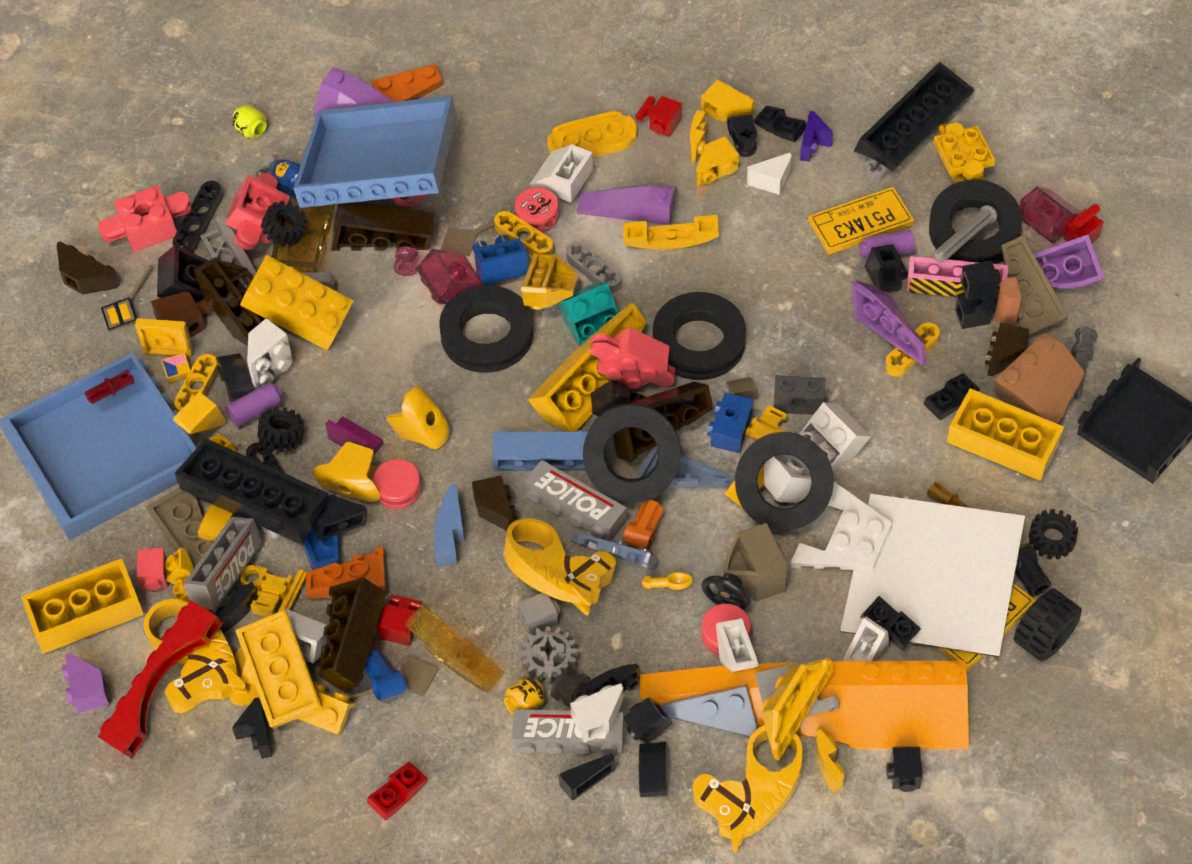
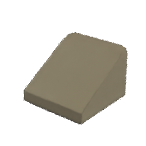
(743, 387)

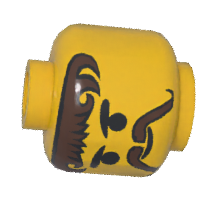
(524, 695)

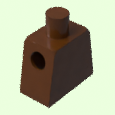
(182, 308)

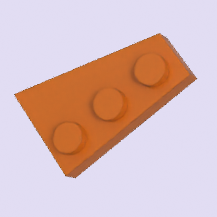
(368, 566)

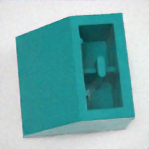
(588, 310)

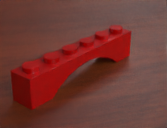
(128, 724)

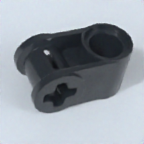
(743, 133)

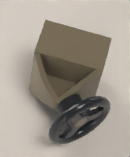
(750, 571)

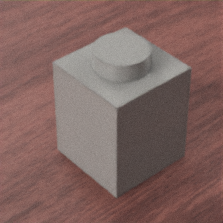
(538, 613)

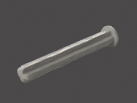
(946, 250)

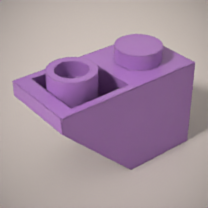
(87, 684)

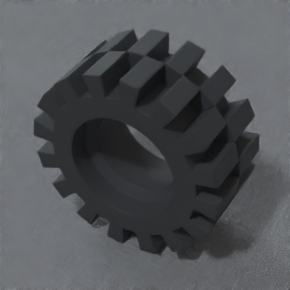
(290, 215)
(280, 419)
(1057, 522)

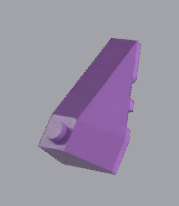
(344, 91)
(635, 203)
(1070, 264)
(883, 316)

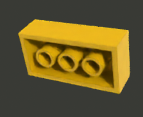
(296, 302)
(1005, 434)
(82, 606)

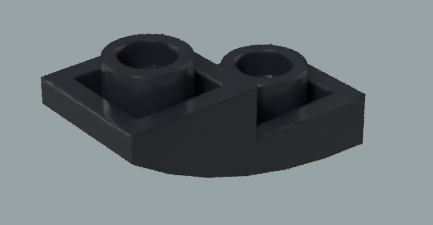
(777, 123)
(235, 375)
(950, 397)
(240, 607)
(899, 625)
(626, 675)
(653, 769)

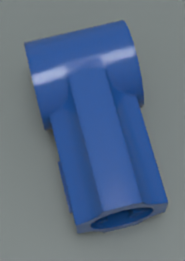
(384, 680)

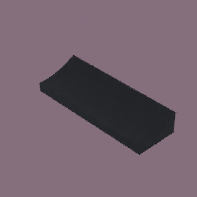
(914, 117)
(252, 490)

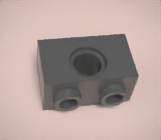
(799, 394)

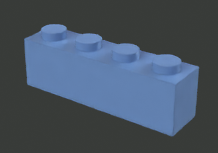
(526, 449)

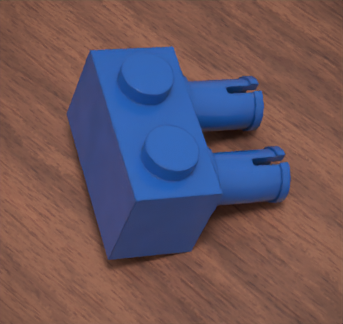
(501, 260)

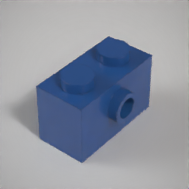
(731, 421)

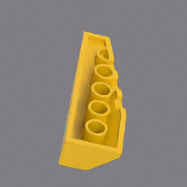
(566, 393)

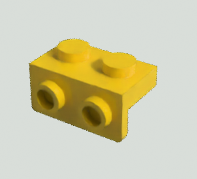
(334, 710)

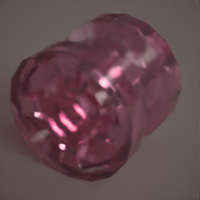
(406, 261)

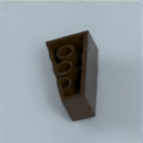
(380, 227)
(679, 405)
(350, 631)

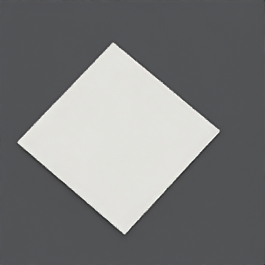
(944, 571)

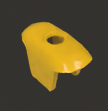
(412, 423)
(350, 473)

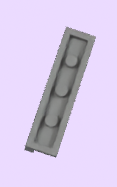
(228, 240)

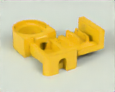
(768, 423)
(267, 588)

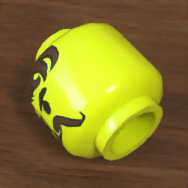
(249, 121)

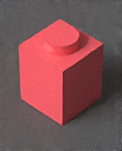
(151, 569)

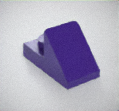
(815, 134)

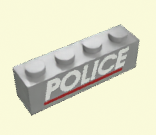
(575, 501)
(223, 562)
(556, 733)

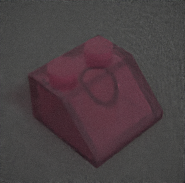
(446, 274)

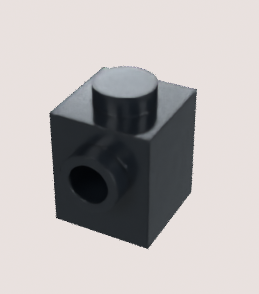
(647, 720)
(905, 768)

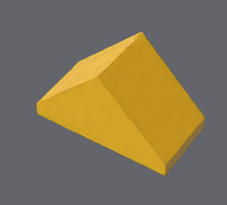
(199, 415)

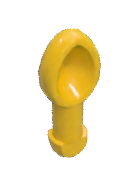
(674, 581)

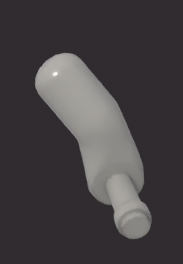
(271, 159)

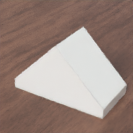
(770, 174)
(868, 642)
(735, 646)

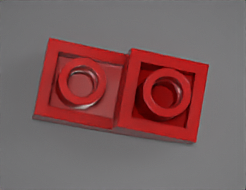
(399, 790)

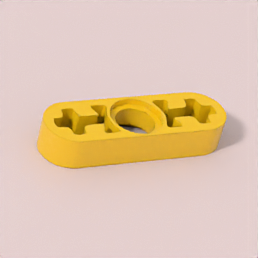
(519, 225)
(907, 362)
(196, 375)

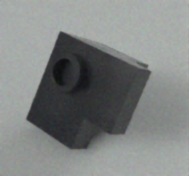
(885, 268)

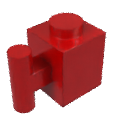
(663, 116)
(1085, 224)
(393, 618)

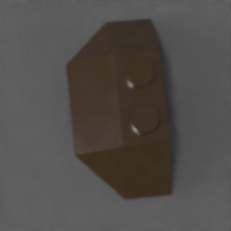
(223, 289)

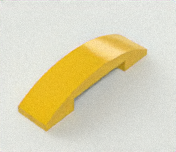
(671, 236)

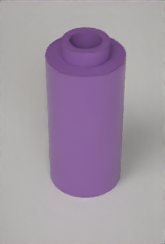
(902, 241)
(254, 404)

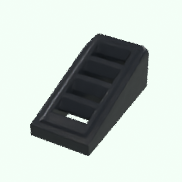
(585, 776)

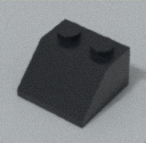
(177, 273)

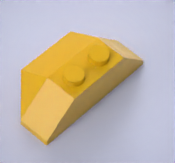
(548, 281)
(792, 701)

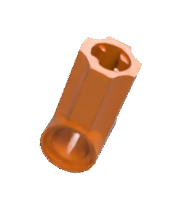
(642, 530)

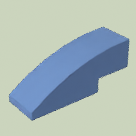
(448, 529)

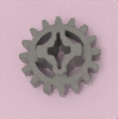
(535, 650)

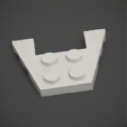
(855, 541)

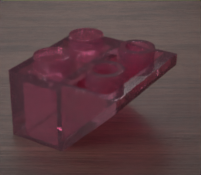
(1047, 213)

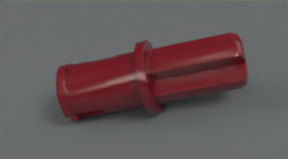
(109, 387)

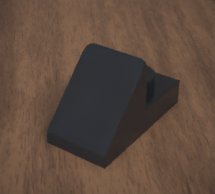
(253, 725)

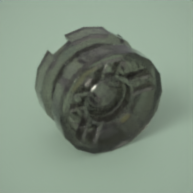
(569, 685)

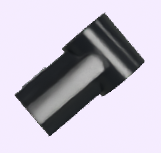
(1030, 571)

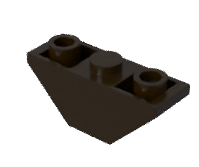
(84, 272)

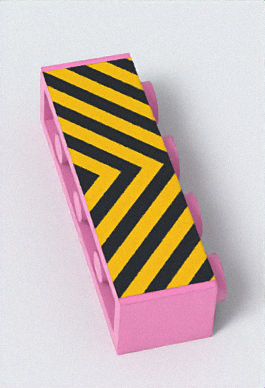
(941, 278)

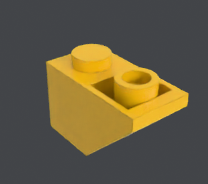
(725, 101)
(716, 161)

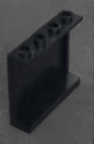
(1139, 422)

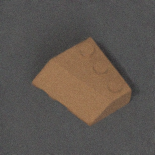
(1041, 379)

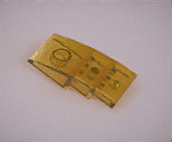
(310, 250)

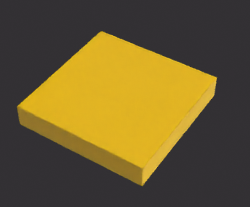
(164, 337)

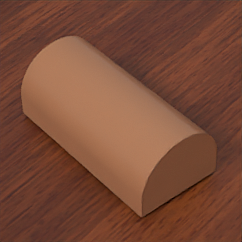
(1008, 302)

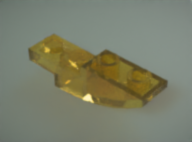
(453, 651)

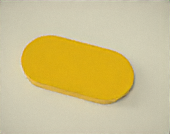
(598, 133)

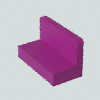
(348, 431)

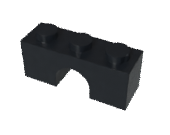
(980, 291)

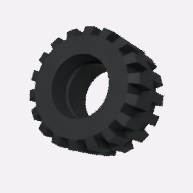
(1047, 624)

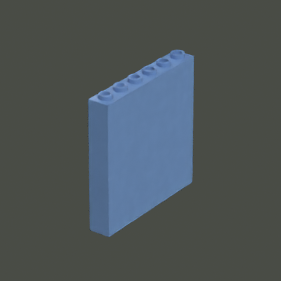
(376, 152)
(103, 454)

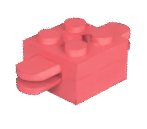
(250, 206)
(149, 228)
(633, 359)

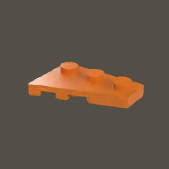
(409, 84)

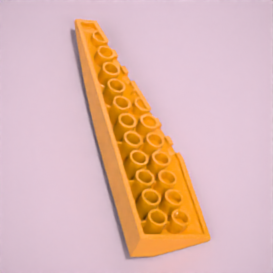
(878, 700)

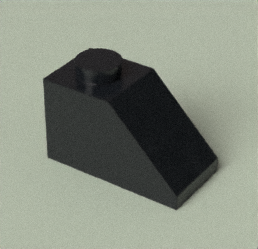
(338, 517)

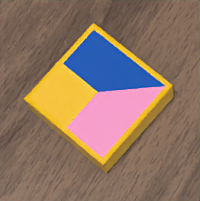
(176, 367)

